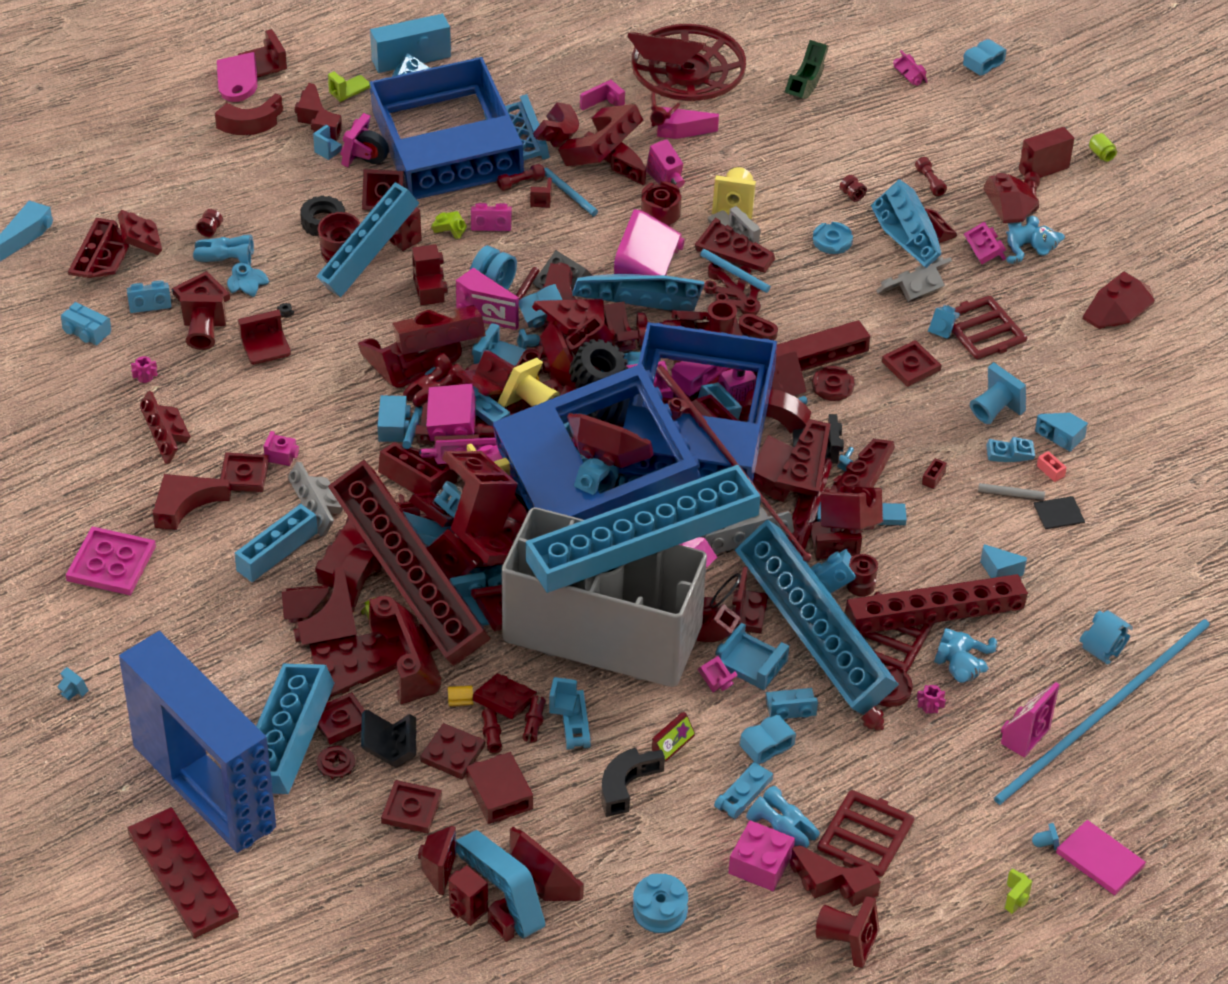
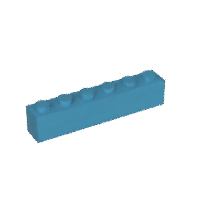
(367, 239)

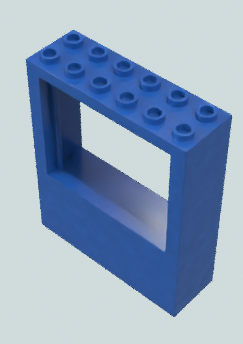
(455, 155)
(713, 349)
(547, 461)
(181, 716)

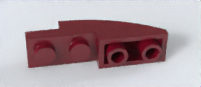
(626, 162)

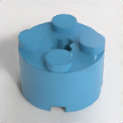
(1106, 636)

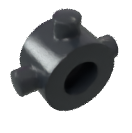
(285, 310)

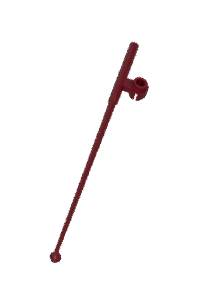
(683, 405)

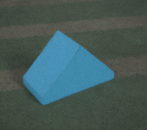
(1001, 562)

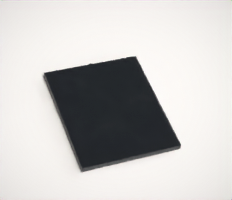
(1059, 512)

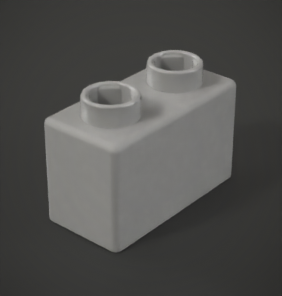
(622, 620)

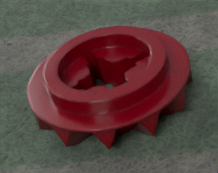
(329, 756)

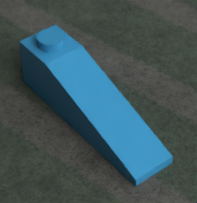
(24, 228)

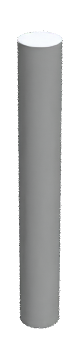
(1010, 491)

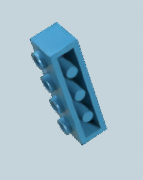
(276, 542)

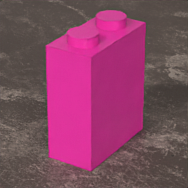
(451, 410)

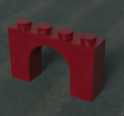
(612, 126)
(414, 337)

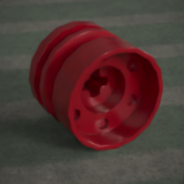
(334, 231)

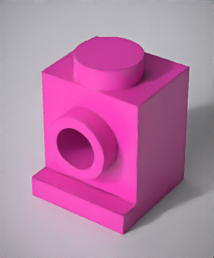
(280, 449)

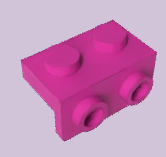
(491, 217)

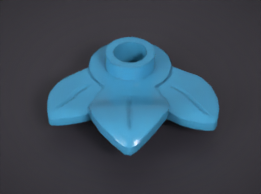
(246, 281)

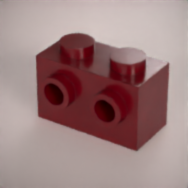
(468, 895)

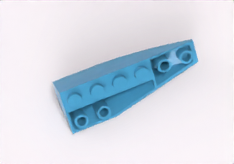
(907, 222)
(642, 290)

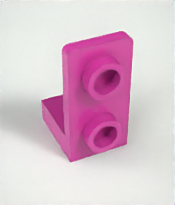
(607, 90)

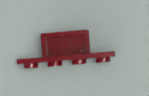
(164, 425)

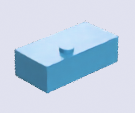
(422, 38)

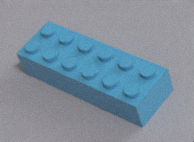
(292, 718)

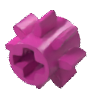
(144, 369)
(931, 699)

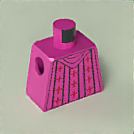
(665, 164)
(738, 383)

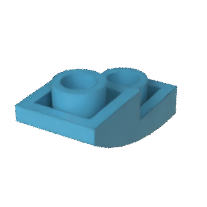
(1015, 451)

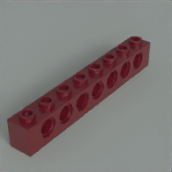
(936, 604)

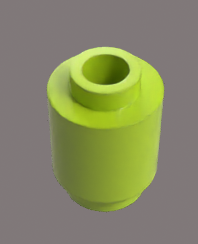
(1102, 147)

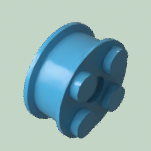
(660, 903)

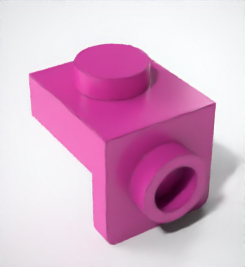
(717, 675)

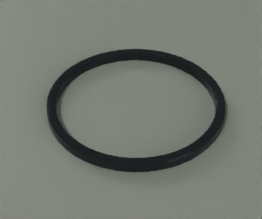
(732, 577)

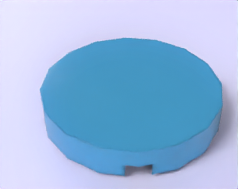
(832, 238)

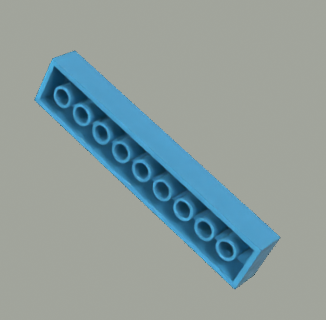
(642, 528)
(816, 618)

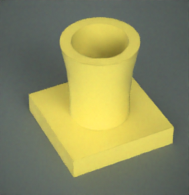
(734, 190)
(525, 386)

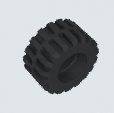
(599, 355)

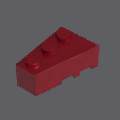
(412, 471)

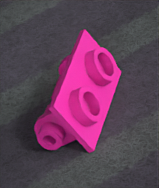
(915, 73)

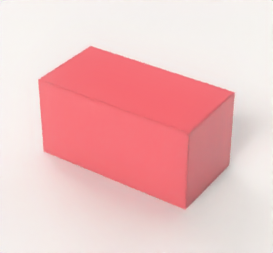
(1051, 466)

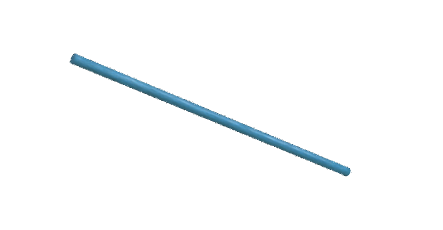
(1101, 712)

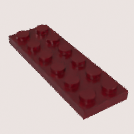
(183, 872)

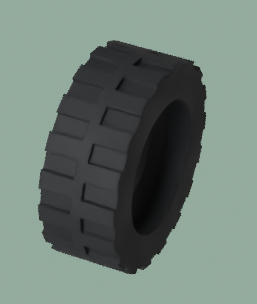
(318, 205)

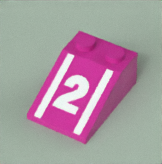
(490, 299)
(1030, 722)

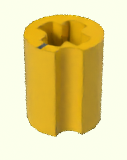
(460, 695)

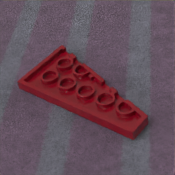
(359, 658)

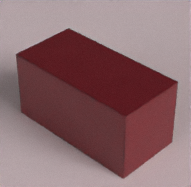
(934, 473)

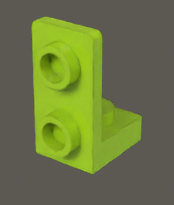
(345, 89)

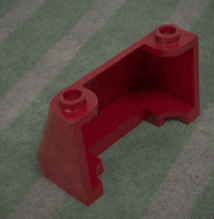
(404, 369)
(417, 667)

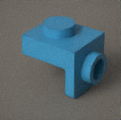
(943, 321)
(590, 475)

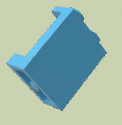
(752, 658)

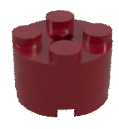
(662, 202)

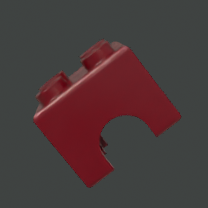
(851, 508)

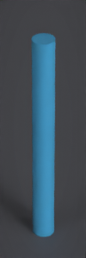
(570, 192)
(735, 270)
(412, 427)

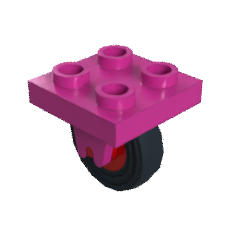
(363, 143)

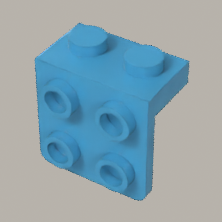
(492, 343)

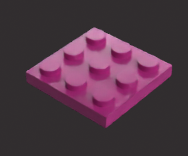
(110, 560)

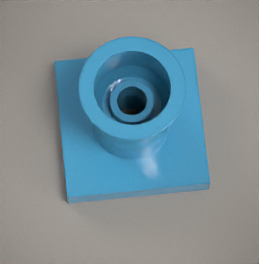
(1002, 391)

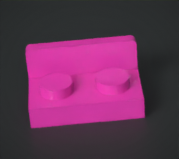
(984, 243)

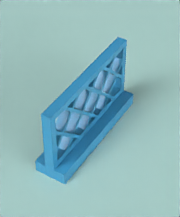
(527, 116)

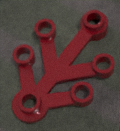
(748, 305)

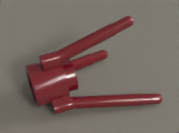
(659, 114)

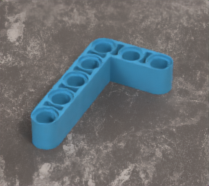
(508, 876)

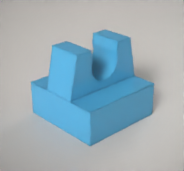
(71, 684)

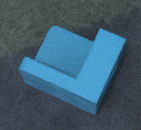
(324, 144)
(563, 696)

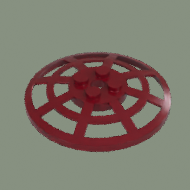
(699, 64)

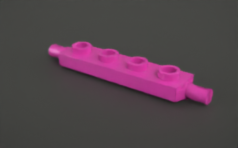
(454, 445)

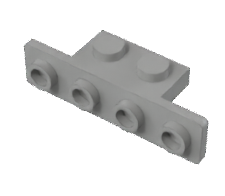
(739, 222)
(919, 282)
(315, 496)
(735, 534)

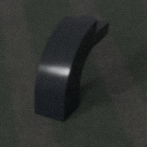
(621, 772)

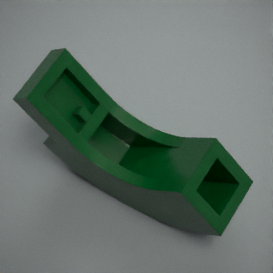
(810, 71)

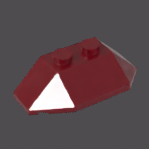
(664, 48)
(1010, 197)
(100, 251)
(1119, 302)
(556, 355)
(608, 442)
(550, 876)

